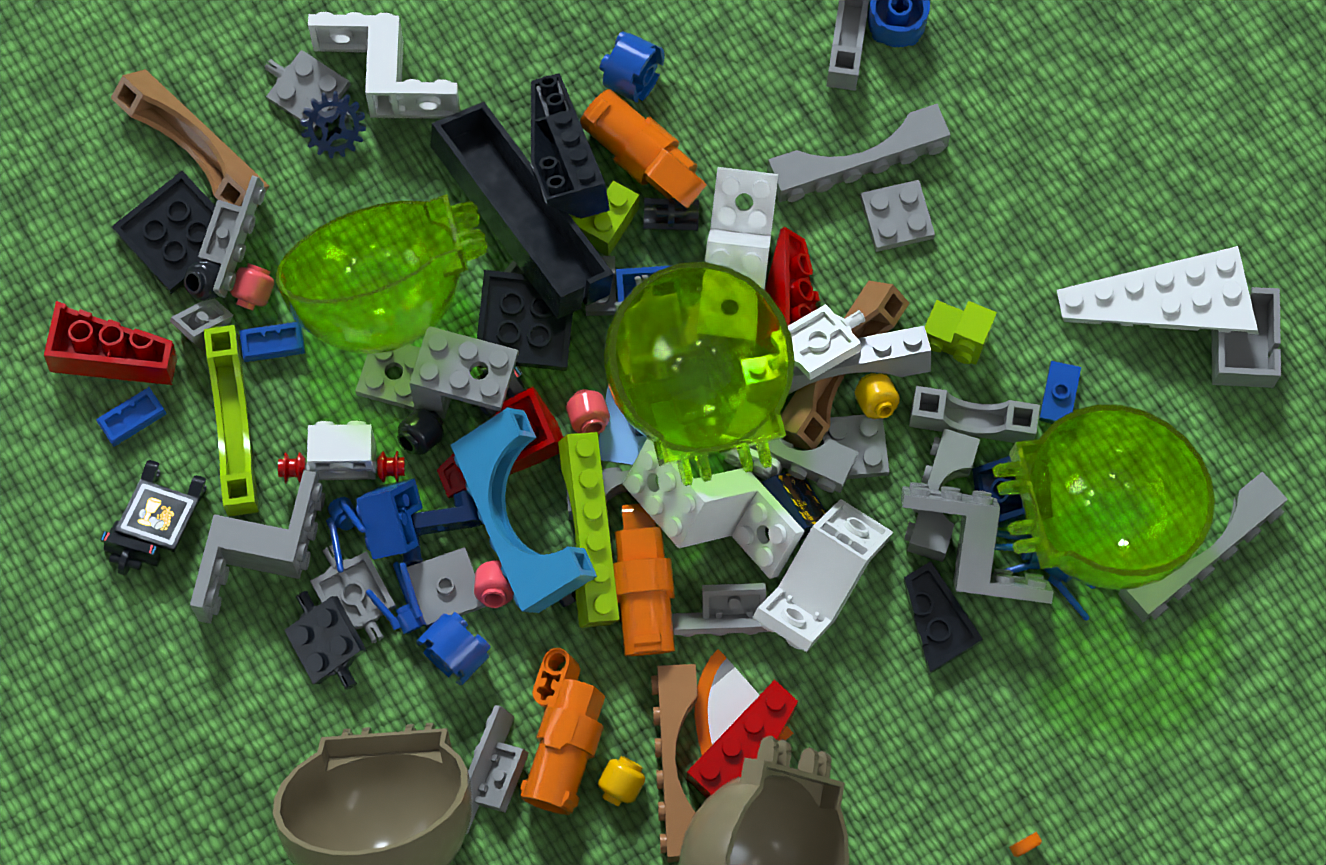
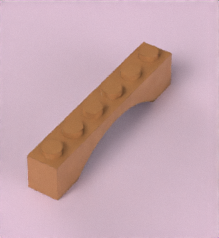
(154, 105)
(809, 410)
(677, 696)

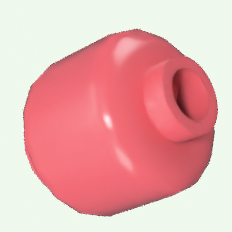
(252, 286)
(588, 411)
(491, 585)

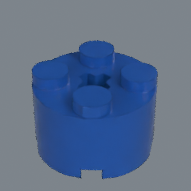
(898, 21)
(632, 67)
(454, 647)

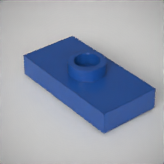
(272, 341)
(1059, 391)
(131, 416)

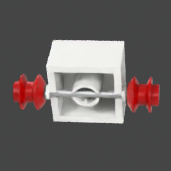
(342, 454)

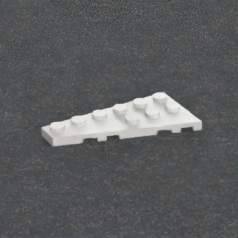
(1180, 295)

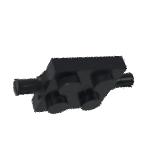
(325, 640)

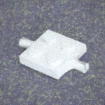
(824, 340)

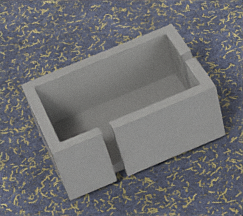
(1243, 357)

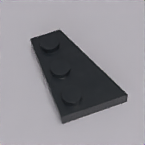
(939, 619)

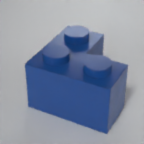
(388, 518)

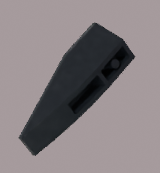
(562, 152)

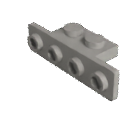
(228, 233)
(724, 611)
(495, 765)

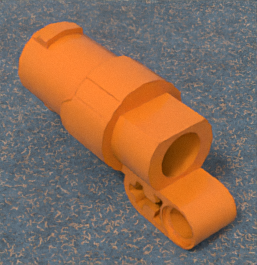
(642, 148)
(643, 585)
(565, 736)

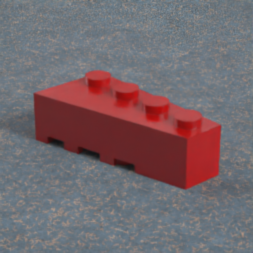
(106, 349)
(725, 758)

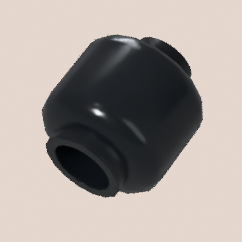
(201, 279)
(420, 431)

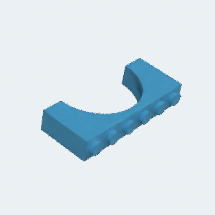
(486, 461)

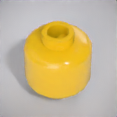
(877, 396)
(621, 781)

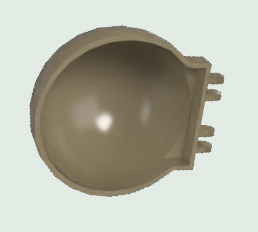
(376, 800)
(772, 814)

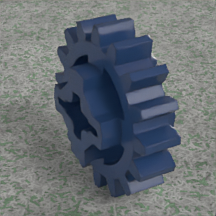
(321, 118)

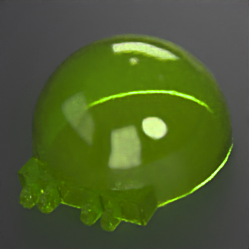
(380, 273)
(701, 365)
(1110, 497)

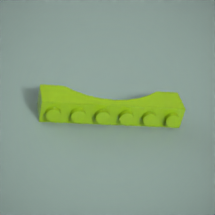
(232, 421)
(585, 485)

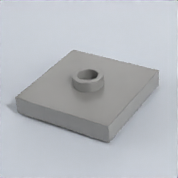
(445, 585)

